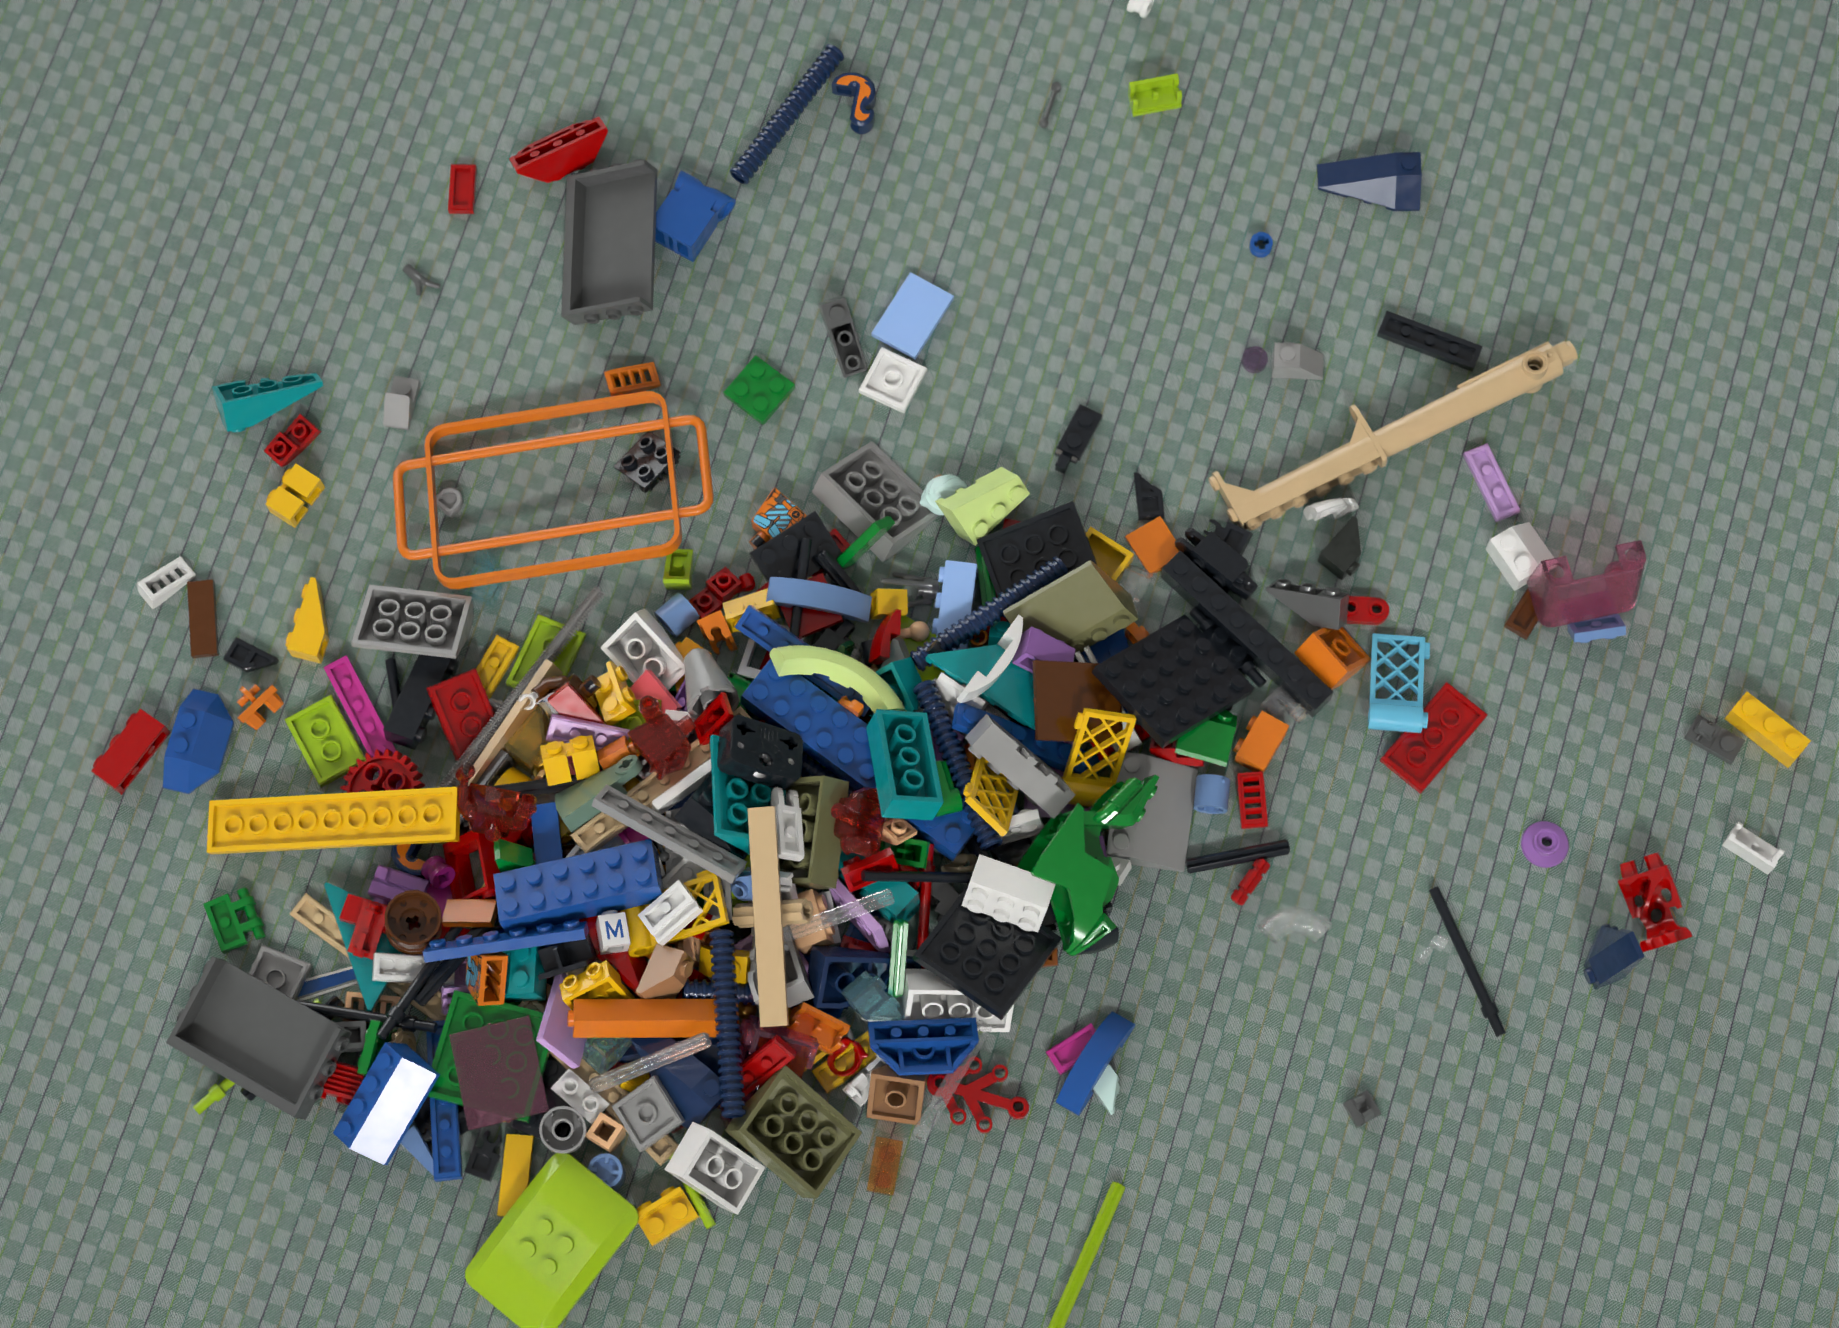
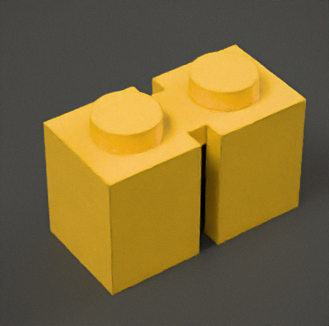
(301, 484)
(556, 762)

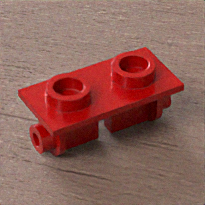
(367, 930)

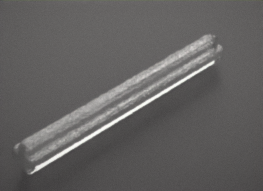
(839, 915)
(650, 1062)
(948, 1088)

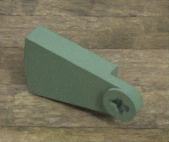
(576, 801)

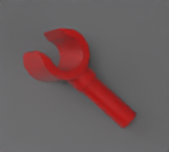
(747, 581)

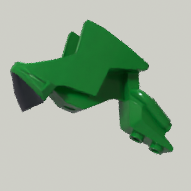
(1072, 858)

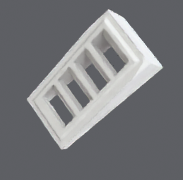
(152, 580)

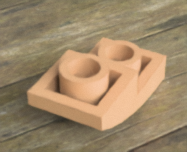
(897, 831)

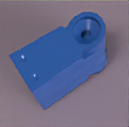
(690, 216)

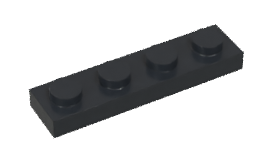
(1429, 341)

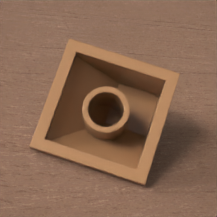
(665, 973)
(896, 1096)

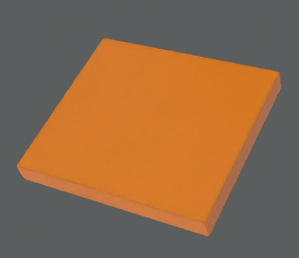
(1153, 544)

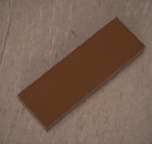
(202, 618)

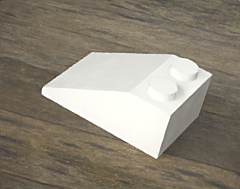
(644, 646)

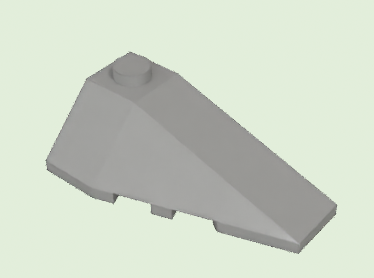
(796, 977)

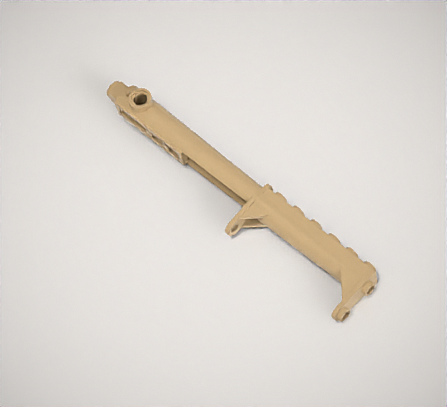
(1369, 448)

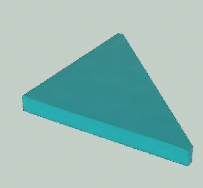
(1010, 692)
(362, 967)

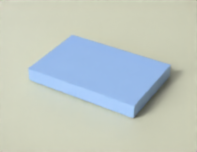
(912, 316)

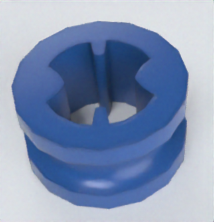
(1266, 238)

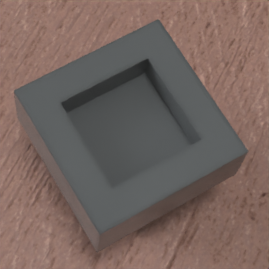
(1361, 1108)

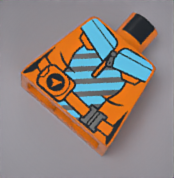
(774, 517)
(487, 972)

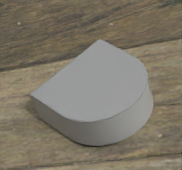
(449, 501)

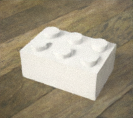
(1008, 894)
(715, 1168)

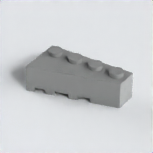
(1019, 765)

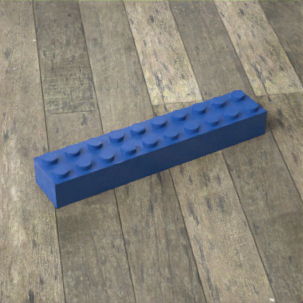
(839, 744)

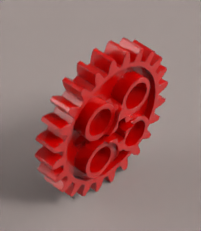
(362, 776)

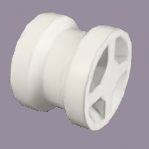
(1142, 7)

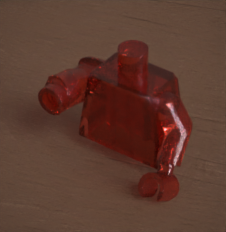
(660, 739)
(492, 809)
(859, 822)

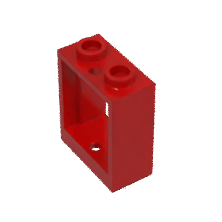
(458, 858)

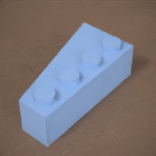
(956, 595)

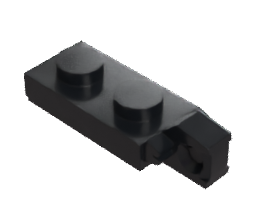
(1077, 437)

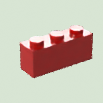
(130, 751)

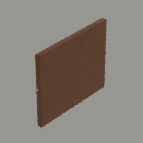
(1061, 693)

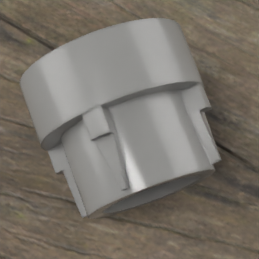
(573, 1140)

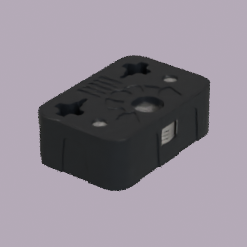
(760, 752)

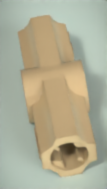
(793, 912)

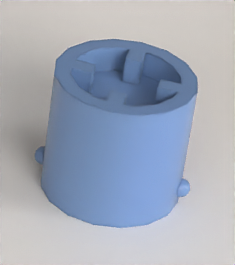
(676, 615)
(1211, 794)
(608, 1169)

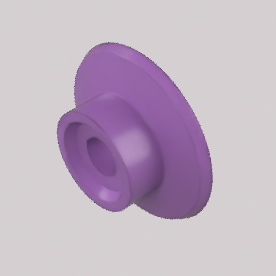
(1544, 855)

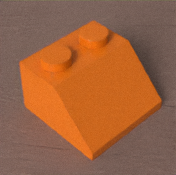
(1332, 656)

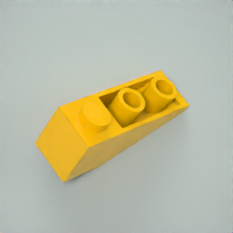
(310, 631)

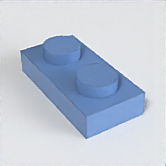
(1597, 628)

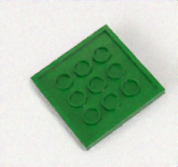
(467, 1015)

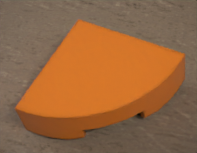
(854, 707)

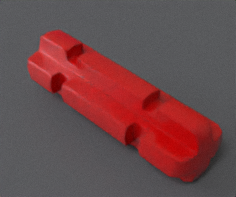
(1250, 881)

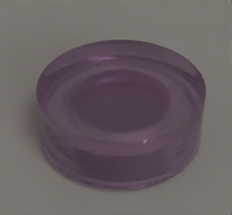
(1254, 359)

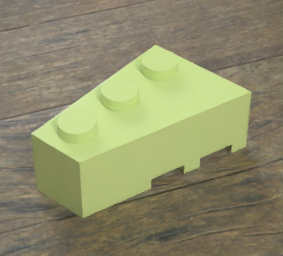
(984, 504)

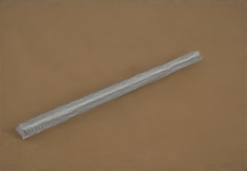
(549, 653)

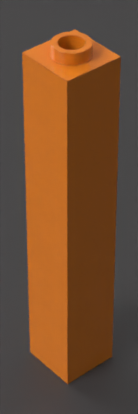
(642, 1018)

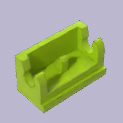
(1154, 95)

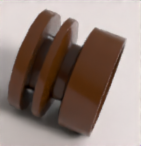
(408, 908)

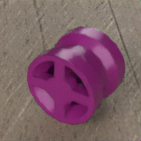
(438, 872)

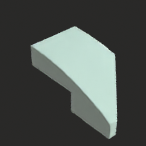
(1107, 1089)

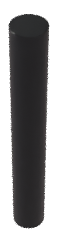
(393, 680)

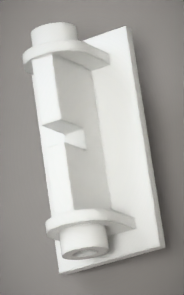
(859, 1086)
(579, 1096)

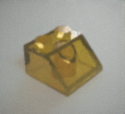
(526, 742)

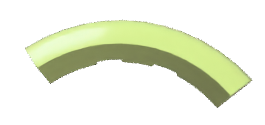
(840, 669)

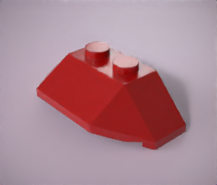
(561, 152)

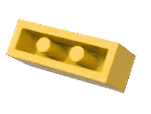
(1767, 729)

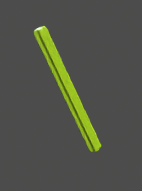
(1087, 1255)

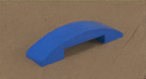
(1093, 1062)

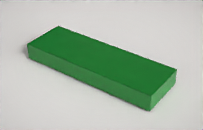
(865, 542)

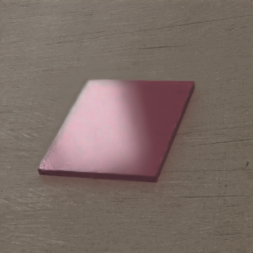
(499, 1073)

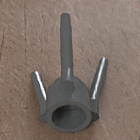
(926, 587)

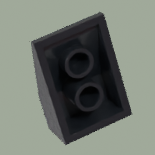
(698, 817)

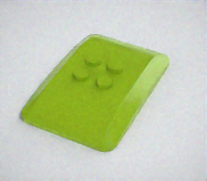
(551, 1244)

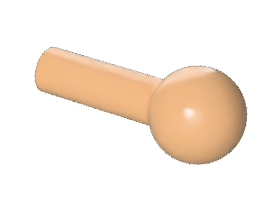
(917, 631)

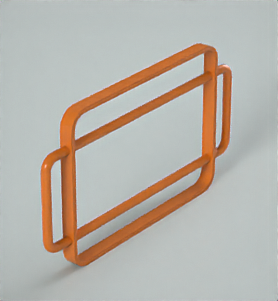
(538, 414)

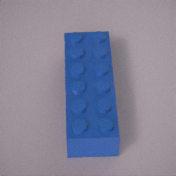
(579, 886)

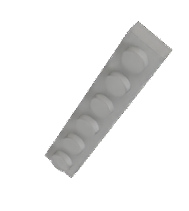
(669, 834)

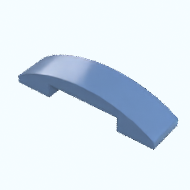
(820, 597)

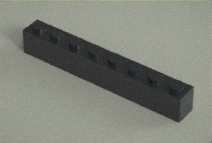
(1244, 630)

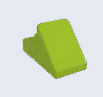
(679, 570)

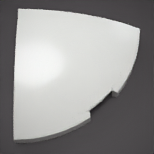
(1337, 506)

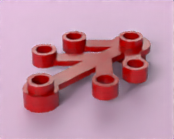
(973, 1093)

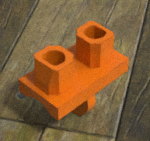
(250, 715)

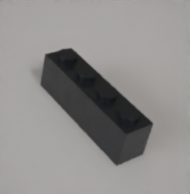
(414, 707)

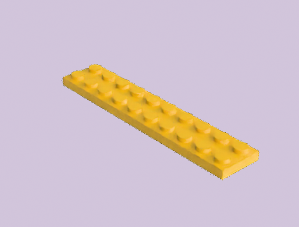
(333, 820)

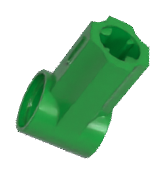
(951, 795)

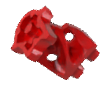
(1650, 886)

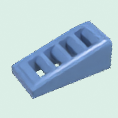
(418, 1148)

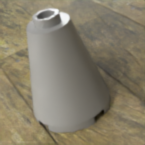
(705, 682)

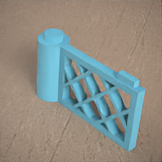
(1399, 713)

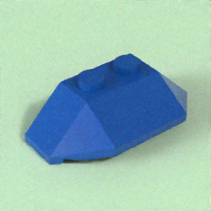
(197, 742)
(923, 1045)

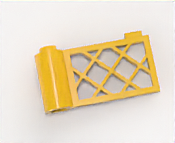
(1084, 785)
(984, 809)
(643, 942)

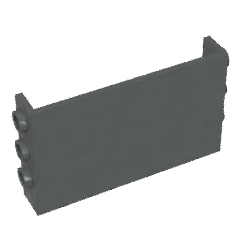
(609, 243)
(259, 1038)

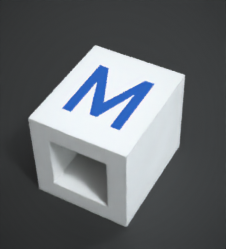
(612, 932)

